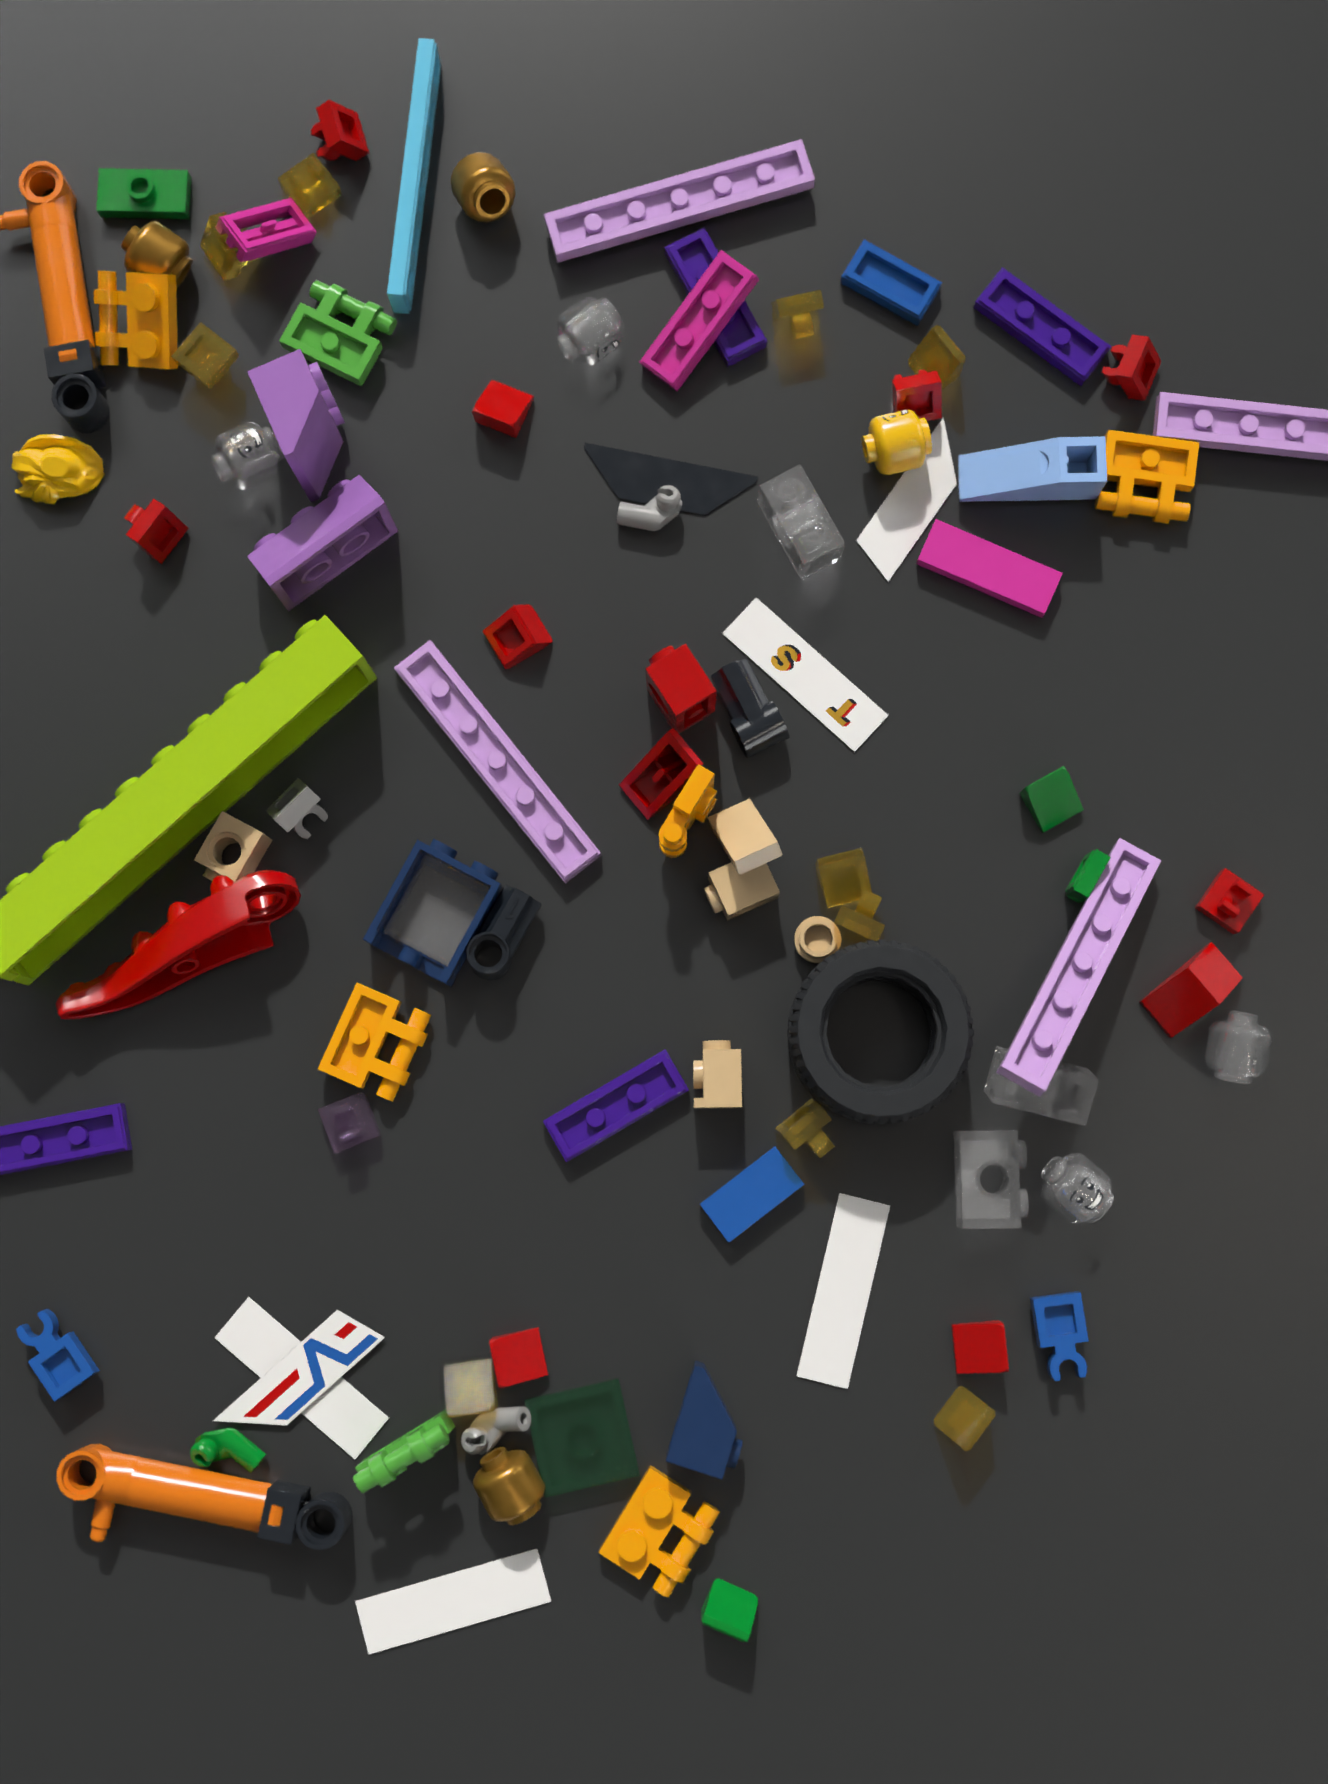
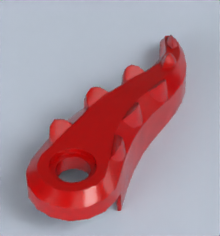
(194, 940)

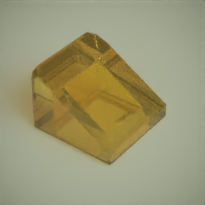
(938, 354)
(843, 877)
(470, 1388)
(964, 1418)

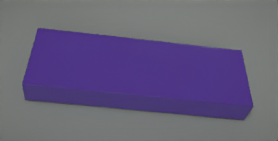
(689, 261)
(1041, 326)
(615, 1105)
(64, 1138)

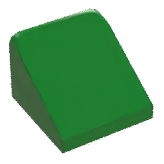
(1052, 799)
(729, 1610)

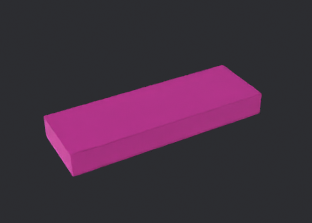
(699, 320)
(989, 568)

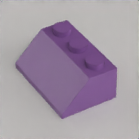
(301, 417)
(323, 541)

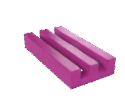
(272, 235)

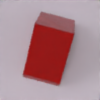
(660, 774)
(1192, 990)

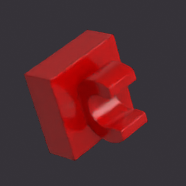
(341, 131)
(1136, 368)
(918, 393)
(155, 529)
(1229, 901)

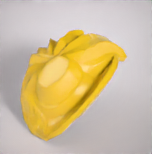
(56, 468)

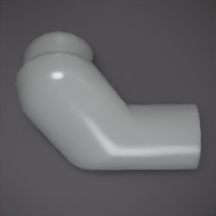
(655, 513)
(492, 1426)

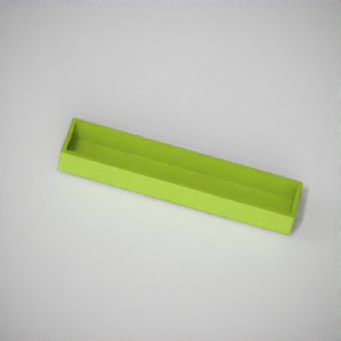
(177, 798)

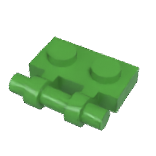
(333, 344)
(395, 1457)

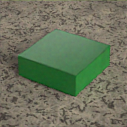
(1087, 875)

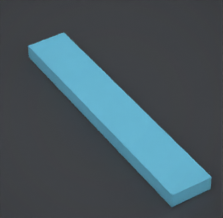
(414, 176)

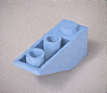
(1035, 471)

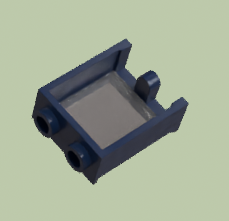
(434, 910)

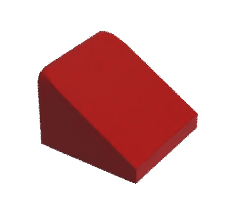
(502, 408)
(517, 635)
(980, 1347)
(518, 1357)

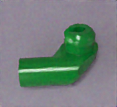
(226, 1444)

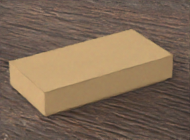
(745, 836)

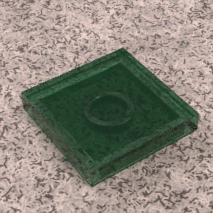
(582, 1437)

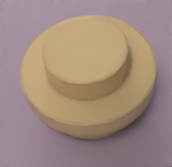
(817, 939)

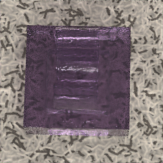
(349, 1122)

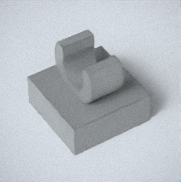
(294, 806)

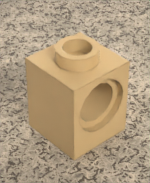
(229, 831)
(742, 892)

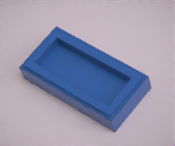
(890, 282)
(751, 1194)

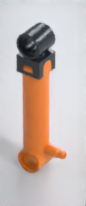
(71, 355)
(273, 1510)

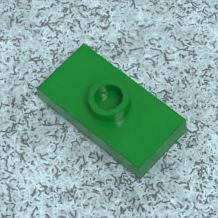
(143, 193)

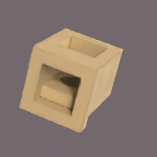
(718, 1076)

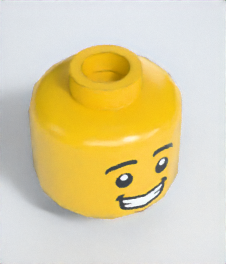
(897, 442)

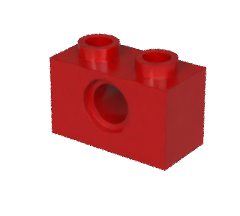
(680, 687)

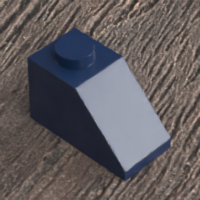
(704, 1428)

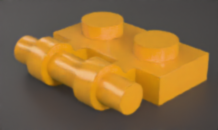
(150, 319)
(1152, 463)
(692, 804)
(360, 1038)
(646, 1522)

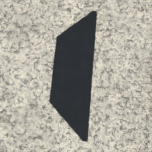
(640, 476)

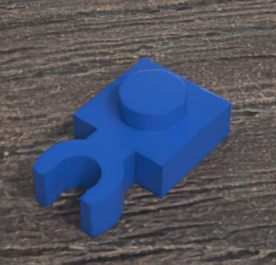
(1060, 1324)
(61, 1360)

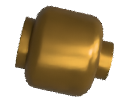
(482, 187)
(156, 251)
(509, 1485)

